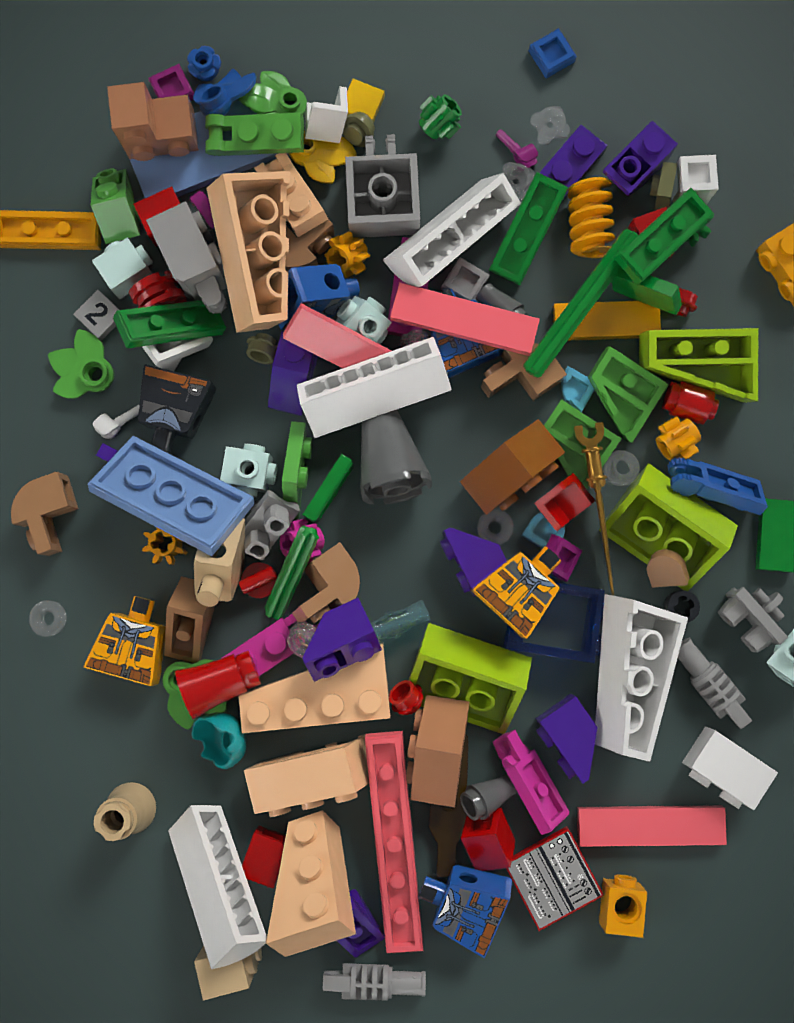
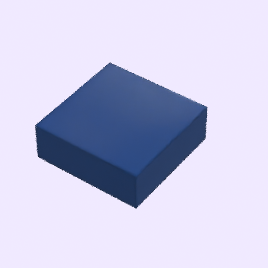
(552, 53)

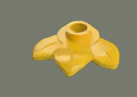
(323, 157)

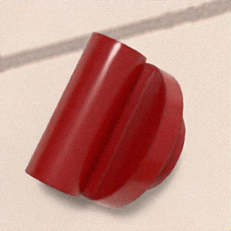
(258, 580)

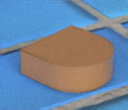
(667, 569)

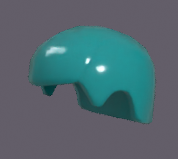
(221, 738)

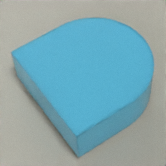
(540, 531)

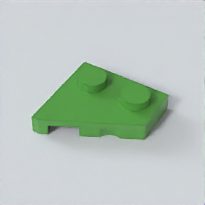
(625, 391)
(561, 427)
(295, 473)

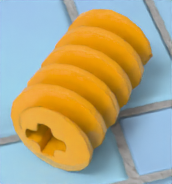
(588, 217)

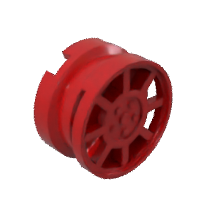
(156, 291)

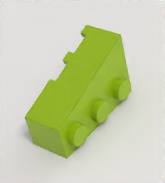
(705, 357)

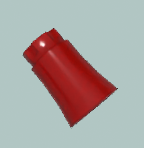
(216, 682)

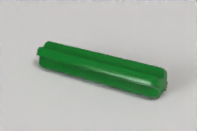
(291, 572)

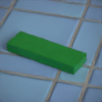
(528, 228)
(664, 236)
(167, 323)

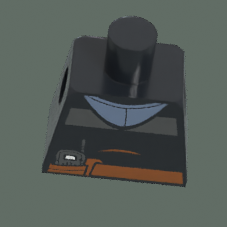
(172, 404)

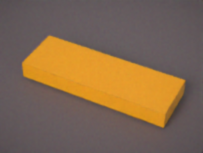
(49, 230)
(614, 320)

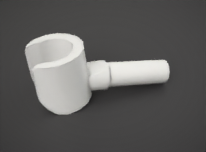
(108, 427)

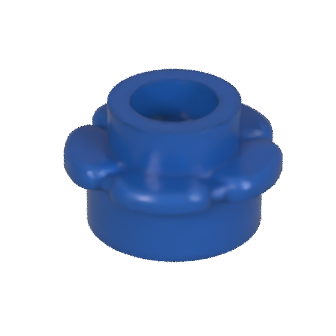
(207, 71)

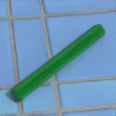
(577, 308)

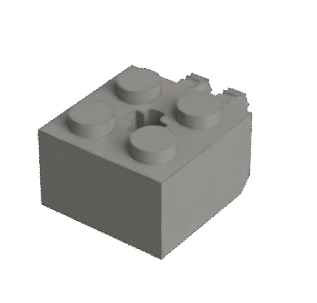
(376, 174)
(191, 255)

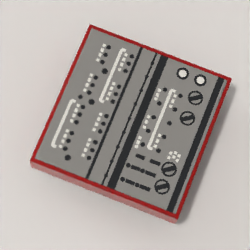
(553, 878)

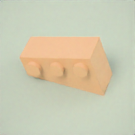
(308, 778)
(311, 888)

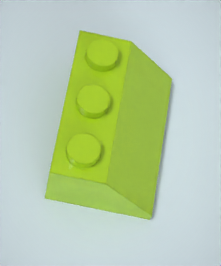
(657, 518)
(473, 672)

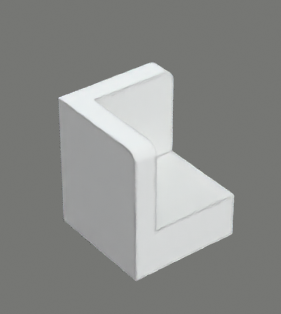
(325, 120)
(699, 174)

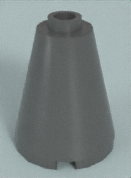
(390, 461)

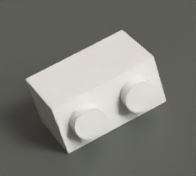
(730, 768)

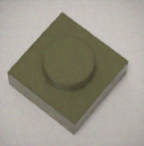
(663, 185)

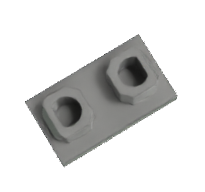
(266, 523)
(764, 629)

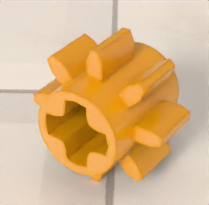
(347, 253)
(678, 439)
(156, 538)

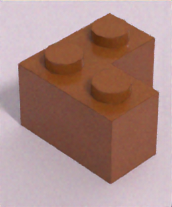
(513, 465)

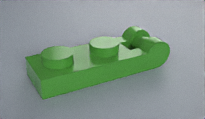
(255, 134)

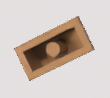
(186, 623)

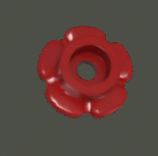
(688, 302)
(406, 697)

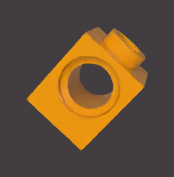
(626, 922)

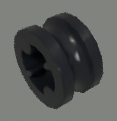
(691, 612)

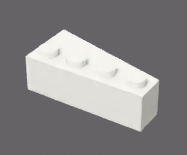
(635, 674)

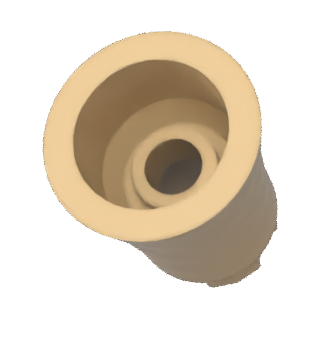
(133, 803)

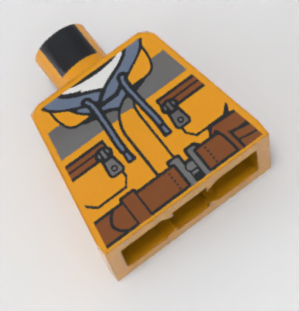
(520, 590)
(130, 645)

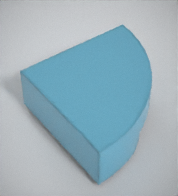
(576, 389)

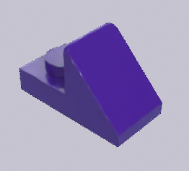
(367, 928)

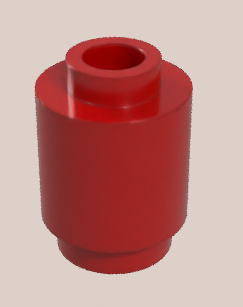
(690, 402)

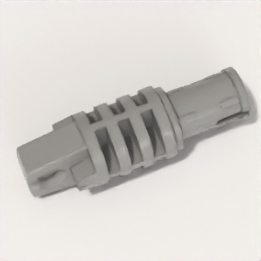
(713, 684)
(373, 982)

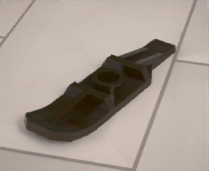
(448, 822)

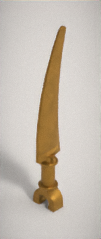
(596, 480)

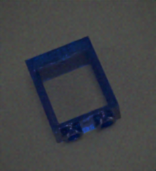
(591, 638)

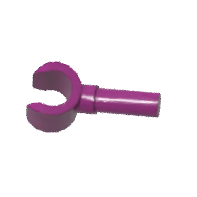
(525, 155)

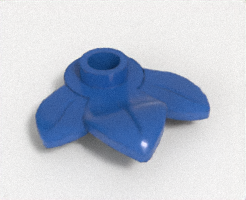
(219, 97)

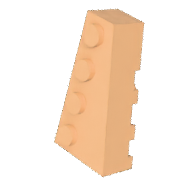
(253, 245)
(297, 701)

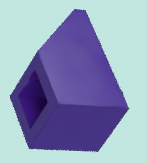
(640, 159)
(473, 555)
(340, 640)
(573, 735)

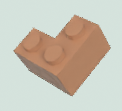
(151, 125)
(437, 750)

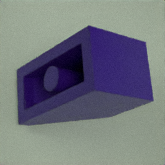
(290, 367)

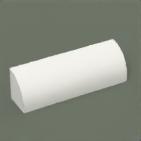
(453, 230)
(373, 387)
(216, 886)

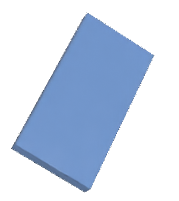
(197, 167)
(171, 495)

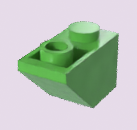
(113, 205)

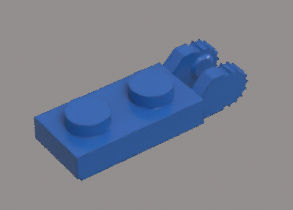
(717, 485)

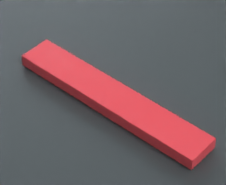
(394, 842)

